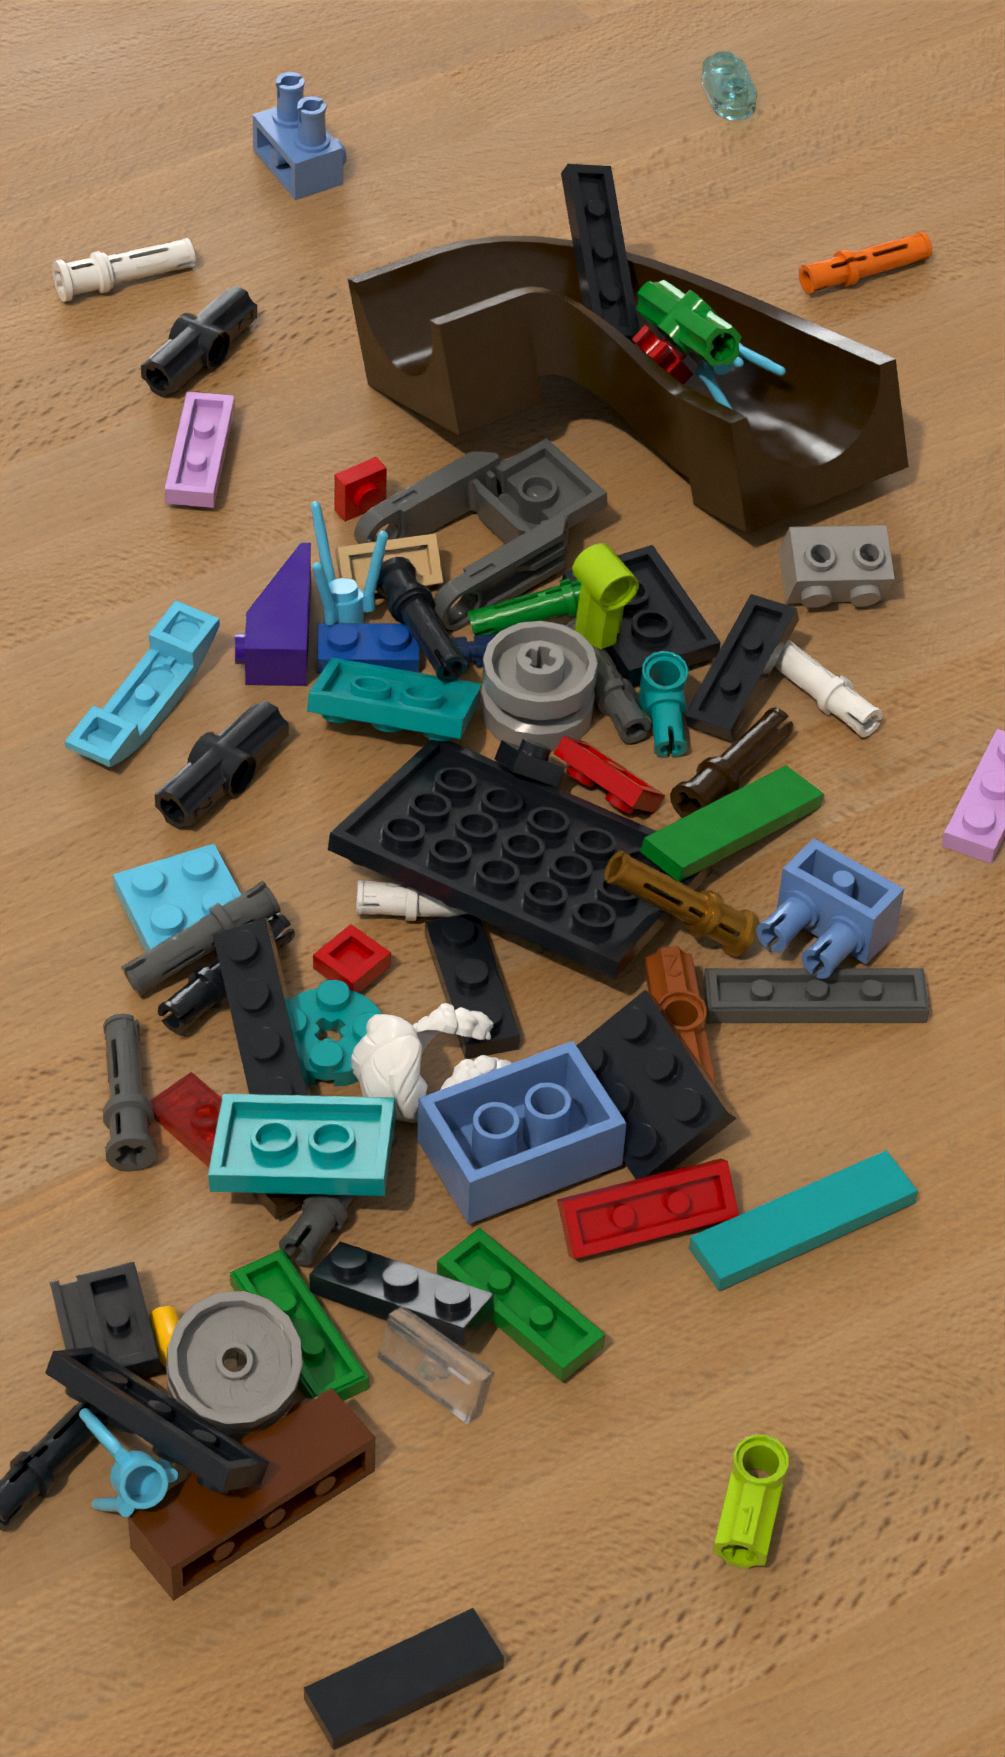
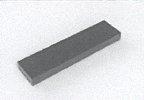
(801, 997)

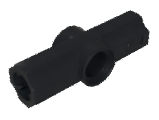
(199, 341)
(221, 764)

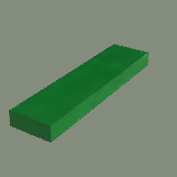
(731, 823)

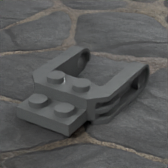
(520, 499)

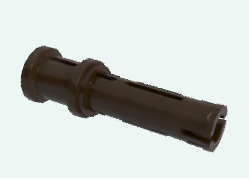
(722, 774)

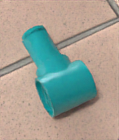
(665, 703)

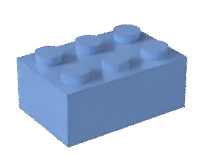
(520, 1132)

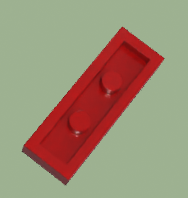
(647, 1208)

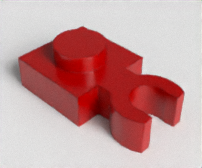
(663, 354)

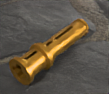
(700, 911)

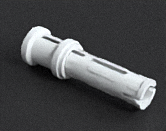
(103, 271)

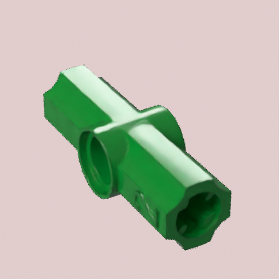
(688, 323)

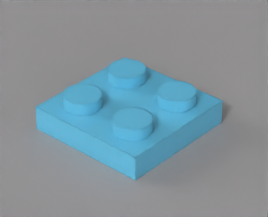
(173, 892)

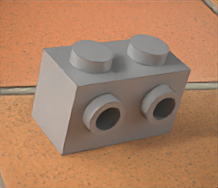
(836, 565)

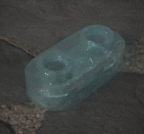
(729, 86)

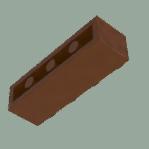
(199, 1532)

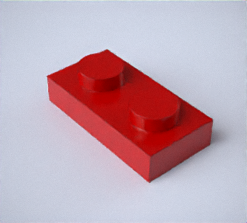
(591, 766)

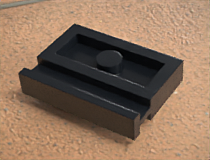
(109, 1314)

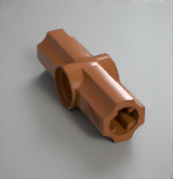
(674, 985)

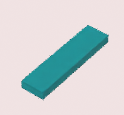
(802, 1220)

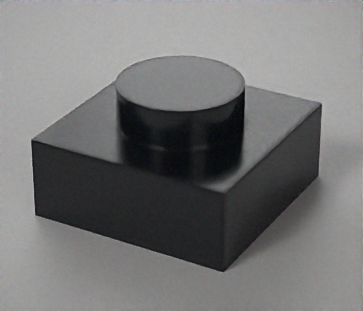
(530, 760)

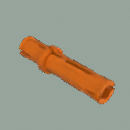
(849, 266)

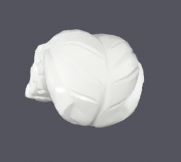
(391, 1053)

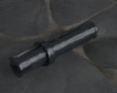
(207, 988)
(34, 1471)

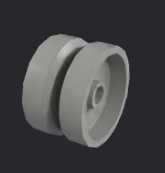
(538, 684)
(241, 1329)

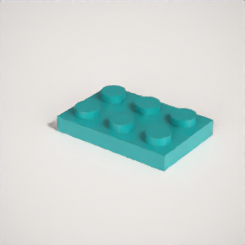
(394, 699)
(302, 1144)

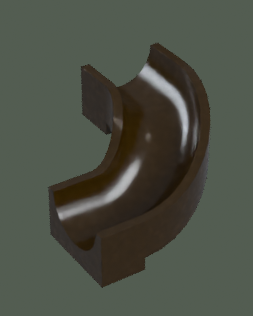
(484, 317)

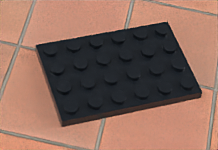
(507, 854)

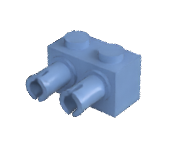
(295, 140)
(836, 901)

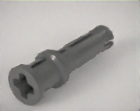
(127, 1110)

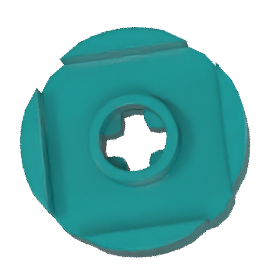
(331, 1009)

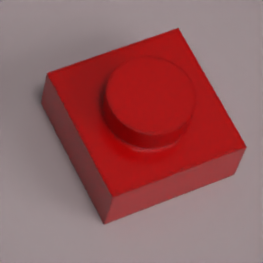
(359, 488)
(352, 959)

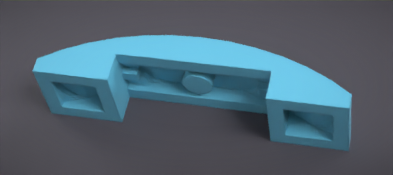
(150, 690)

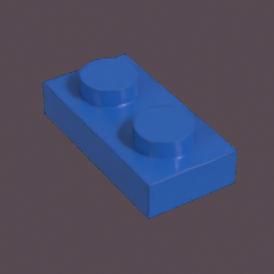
(368, 643)

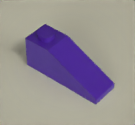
(278, 627)

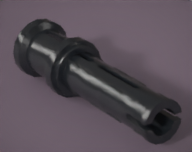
(412, 605)

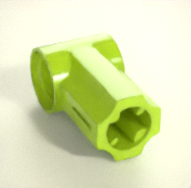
(603, 594)
(751, 1502)

